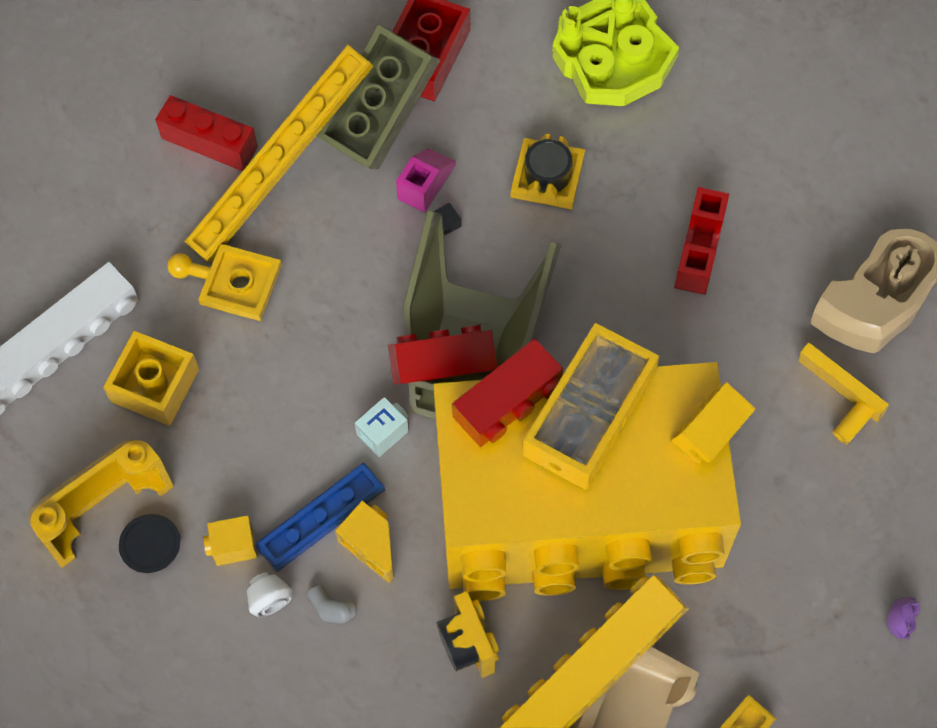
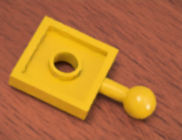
(227, 266)

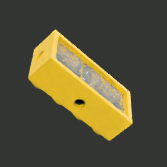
(590, 406)

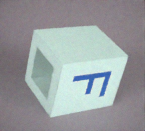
(382, 426)

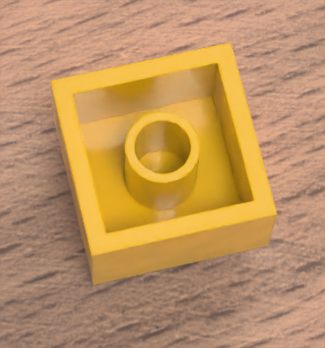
(151, 378)

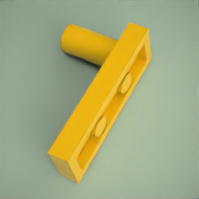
(865, 401)

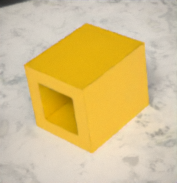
(230, 541)

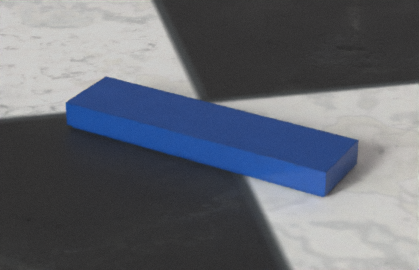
(319, 517)

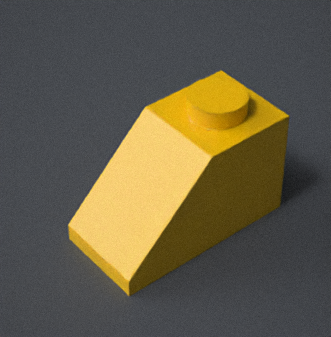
(368, 538)

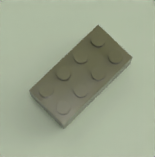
(382, 101)

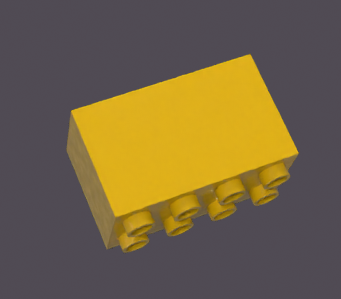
(639, 516)

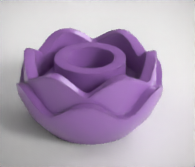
(902, 617)

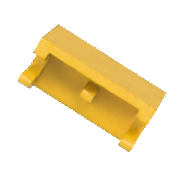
(713, 424)

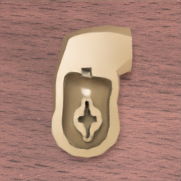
(882, 292)

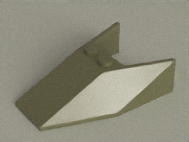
(439, 305)

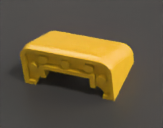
(126, 462)

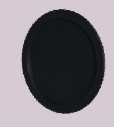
(149, 543)

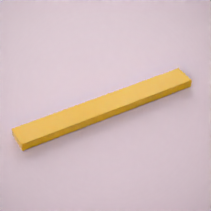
(279, 153)

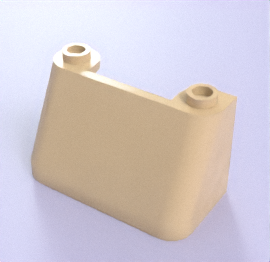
(643, 694)

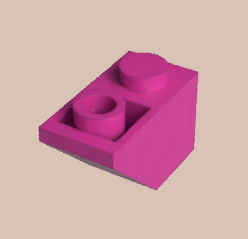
(423, 178)

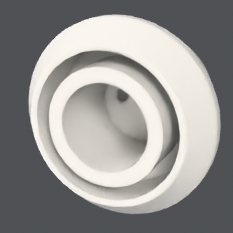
(267, 595)

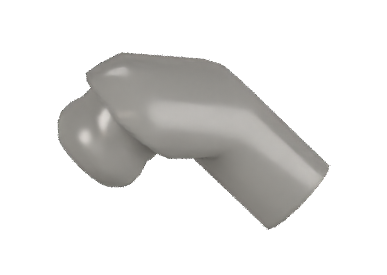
(331, 610)

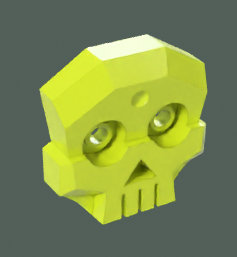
(604, 34)

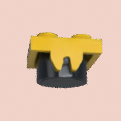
(548, 172)
(466, 639)

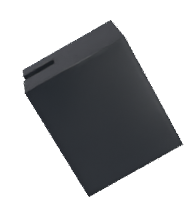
(451, 219)

